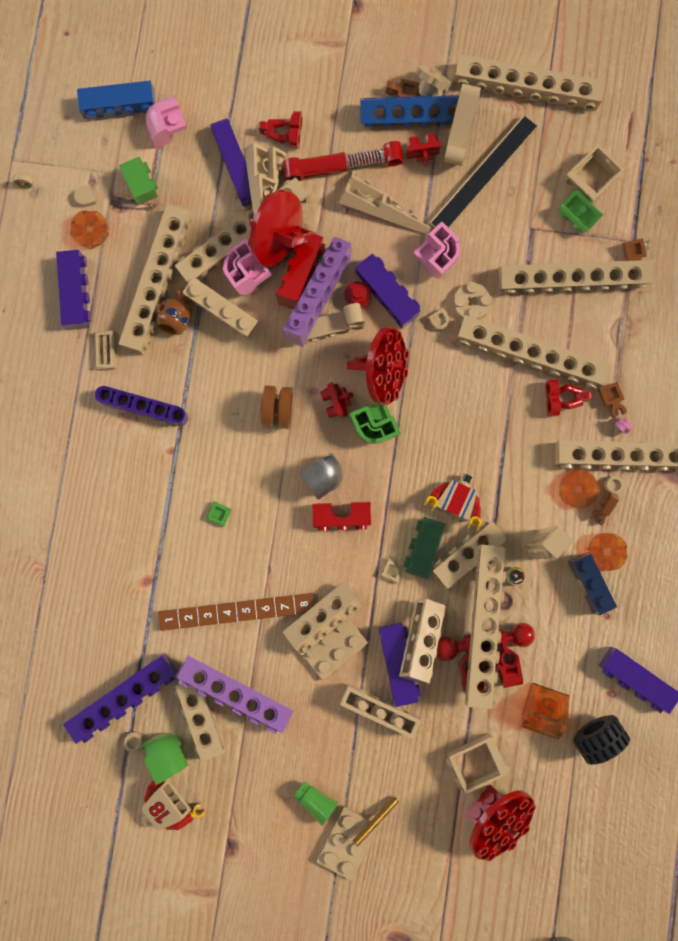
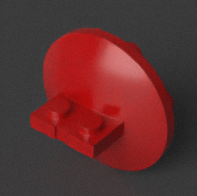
(277, 228)
(384, 365)
(498, 821)

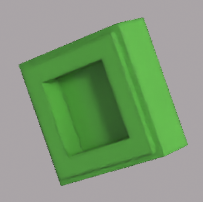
(219, 514)

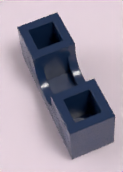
(597, 592)

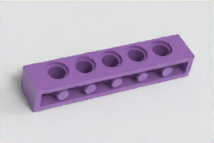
(317, 291)
(280, 716)

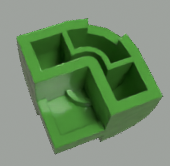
(375, 424)
(164, 756)

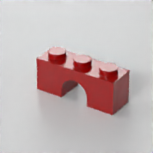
(324, 518)

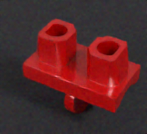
(424, 151)
(340, 400)

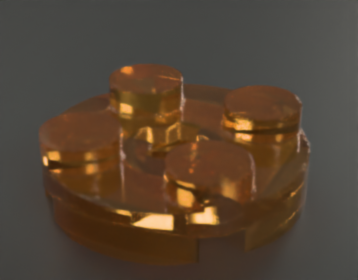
(89, 218)
(567, 489)
(618, 551)

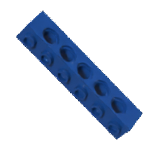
(368, 105)

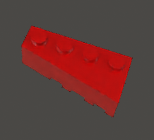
(299, 272)

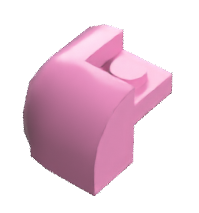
(164, 120)
(439, 251)
(243, 269)

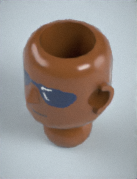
(174, 314)

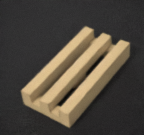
(105, 366)

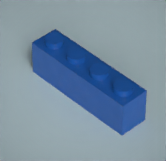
(115, 99)

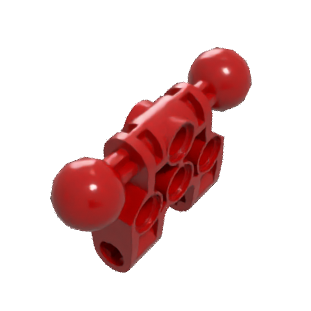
(510, 673)

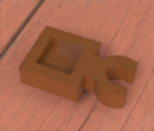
(634, 250)
(612, 396)

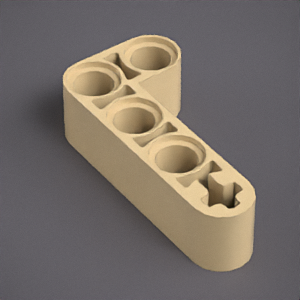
(462, 124)
(337, 324)

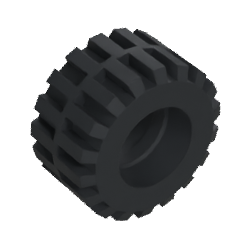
(601, 739)

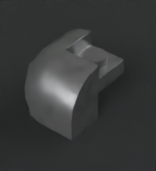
(323, 476)

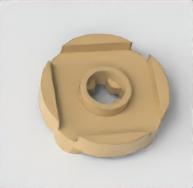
(475, 291)

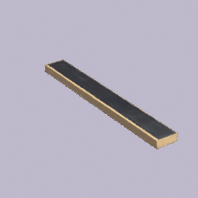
(484, 172)

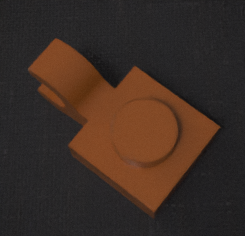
(403, 89)
(607, 505)

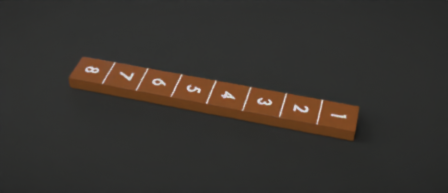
(235, 611)

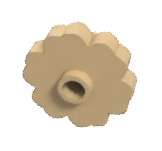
(431, 80)

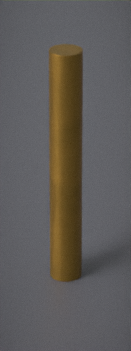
(375, 821)

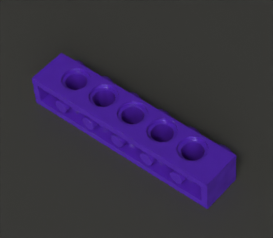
(77, 725)

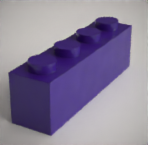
(72, 289)
(387, 290)
(393, 645)
(640, 680)

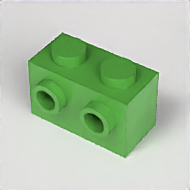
(138, 180)

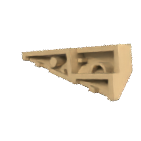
(263, 171)
(370, 200)

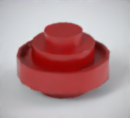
(357, 293)

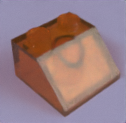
(546, 711)

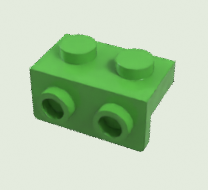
(580, 211)

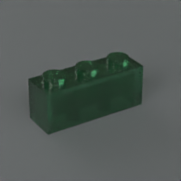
(424, 547)

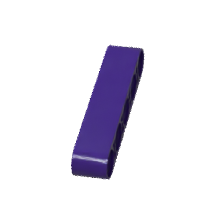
(233, 159)
(134, 400)

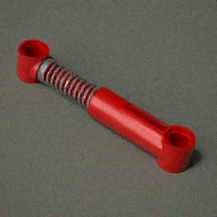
(293, 167)

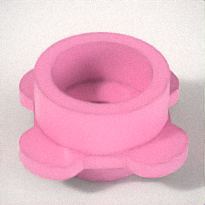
(624, 425)

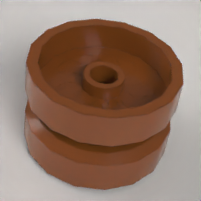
(273, 406)

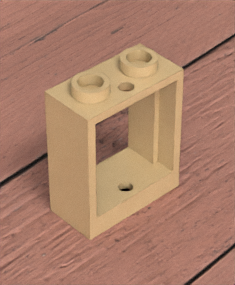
(602, 157)
(484, 779)

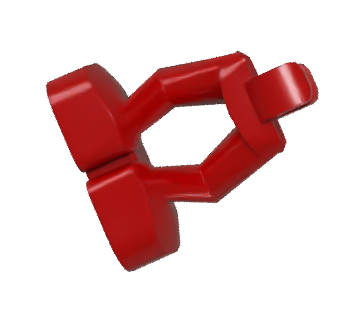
(292, 135)
(553, 393)

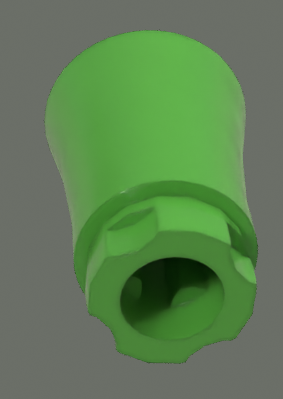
(315, 802)

